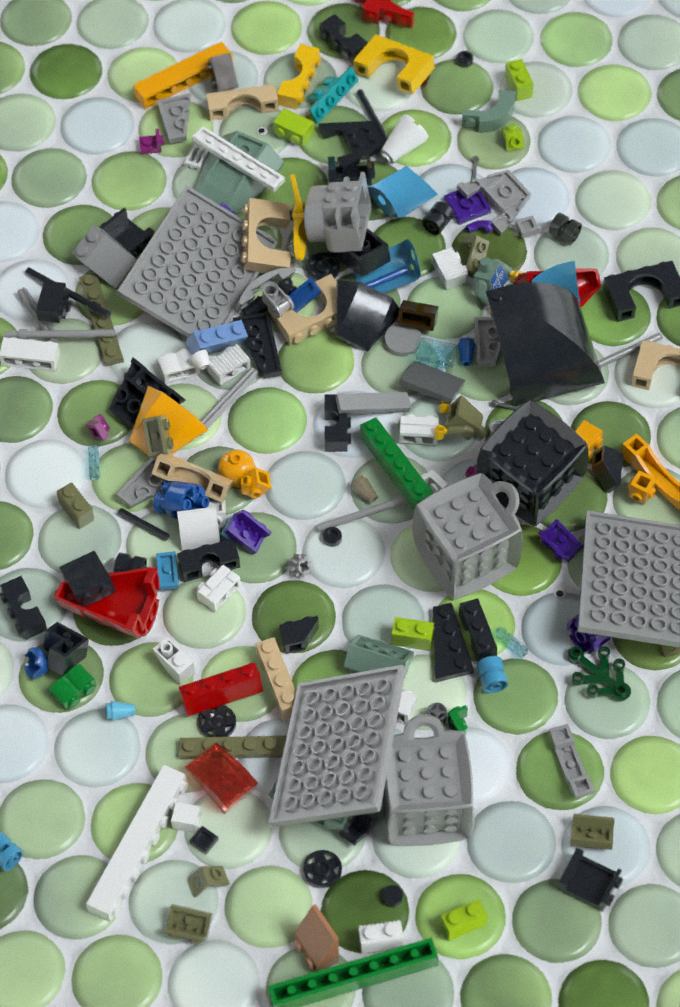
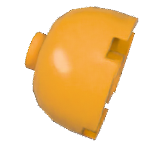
(235, 465)

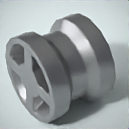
(436, 710)

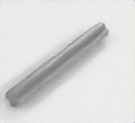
(229, 397)

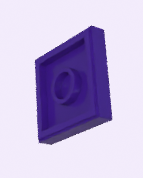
(467, 209)

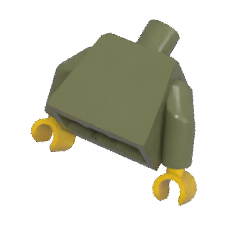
(461, 420)

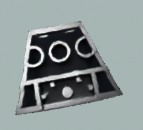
(362, 313)
(130, 395)

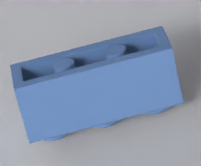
(217, 337)

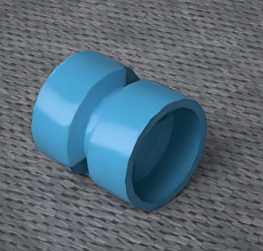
(492, 674)
(9, 853)

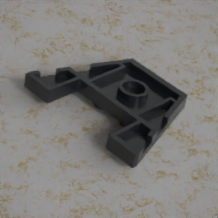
(360, 136)

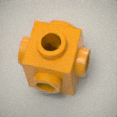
(255, 483)
(642, 487)

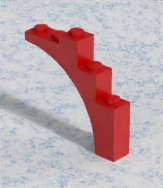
(386, 10)

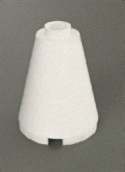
(403, 139)

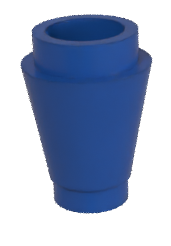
(466, 350)

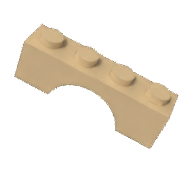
(260, 97)
(176, 469)
(277, 673)

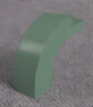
(493, 118)

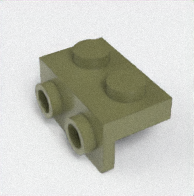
(157, 435)
(592, 831)
(188, 923)

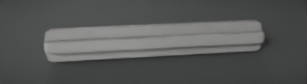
(31, 305)

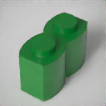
(73, 686)

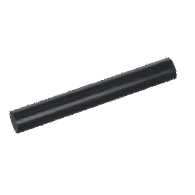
(144, 524)

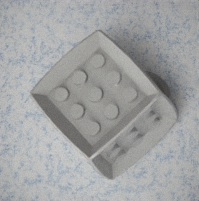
(468, 534)
(428, 786)

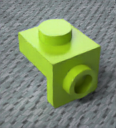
(513, 136)

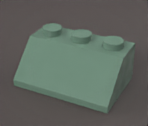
(371, 654)

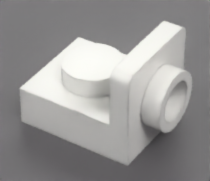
(434, 481)
(221, 512)

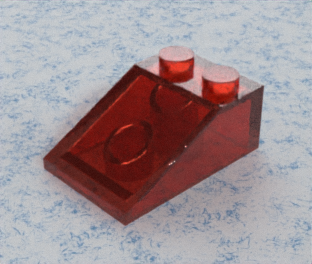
(222, 777)

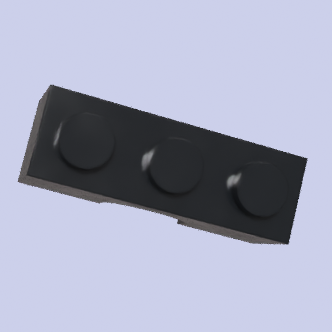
(333, 31)
(336, 436)
(222, 553)
(29, 621)
(475, 622)

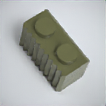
(75, 505)

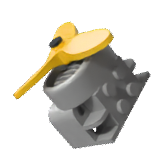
(331, 215)

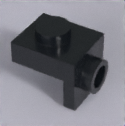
(357, 828)

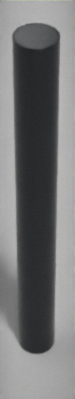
(371, 113)

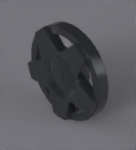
(323, 267)
(217, 721)
(322, 869)

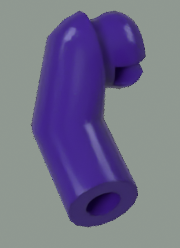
(474, 226)

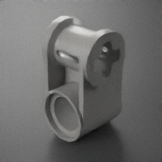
(276, 301)

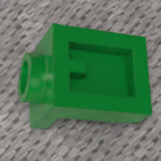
(456, 718)

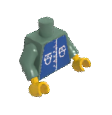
(492, 275)

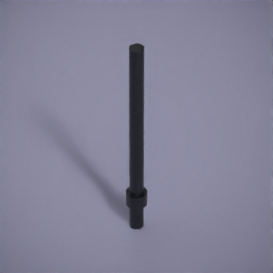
(93, 306)

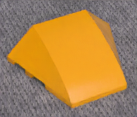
(183, 424)

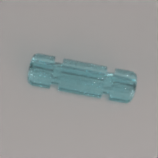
(93, 462)
(510, 641)

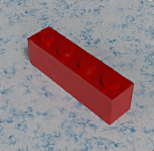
(221, 689)

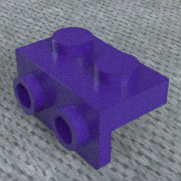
(247, 531)
(561, 540)

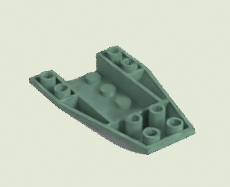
(227, 184)

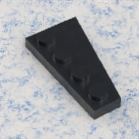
(261, 343)
(449, 645)

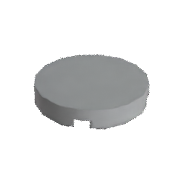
(402, 340)

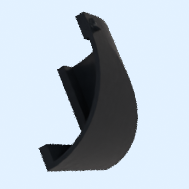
(543, 341)

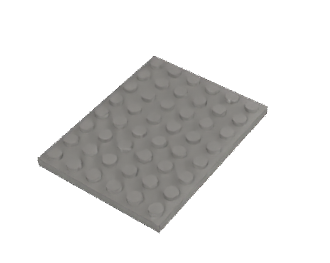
(192, 266)
(630, 579)
(338, 747)

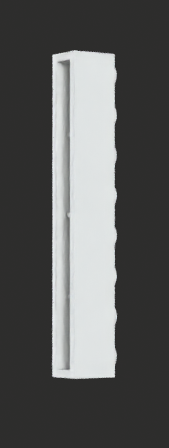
(136, 843)

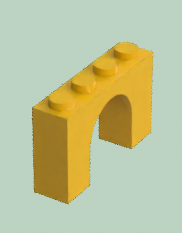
(383, 50)

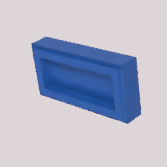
(304, 294)

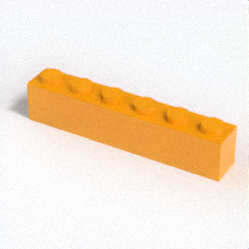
(177, 77)

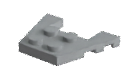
(504, 191)

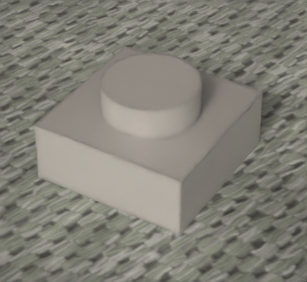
(527, 226)

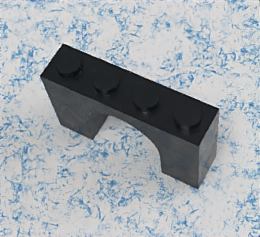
(661, 276)

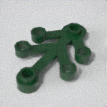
(600, 675)

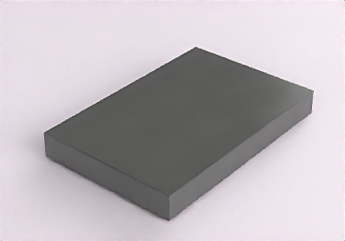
(432, 382)

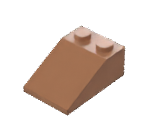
(317, 940)

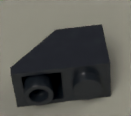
(607, 467)
(298, 634)

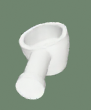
(200, 359)

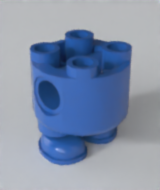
(180, 497)

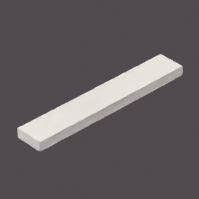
(238, 159)

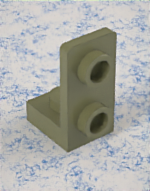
(478, 251)

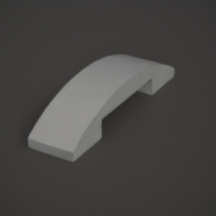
(272, 276)
(570, 762)

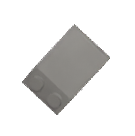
(105, 256)

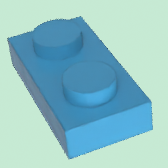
(167, 570)

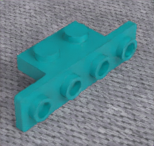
(330, 93)

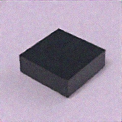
(204, 840)

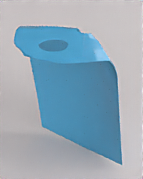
(401, 193)
(400, 257)
(561, 275)

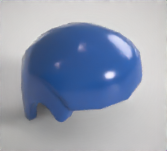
(37, 663)

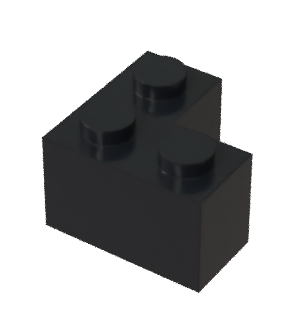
(53, 302)
(64, 647)

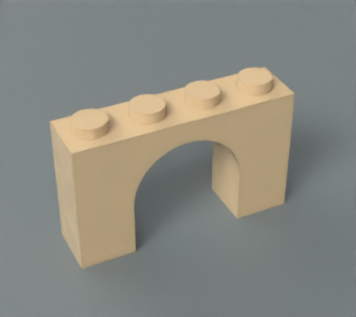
(256, 255)
(297, 327)
(650, 359)

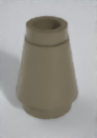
(364, 489)

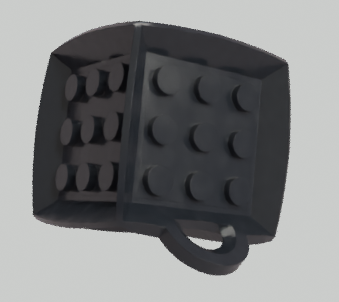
(537, 457)

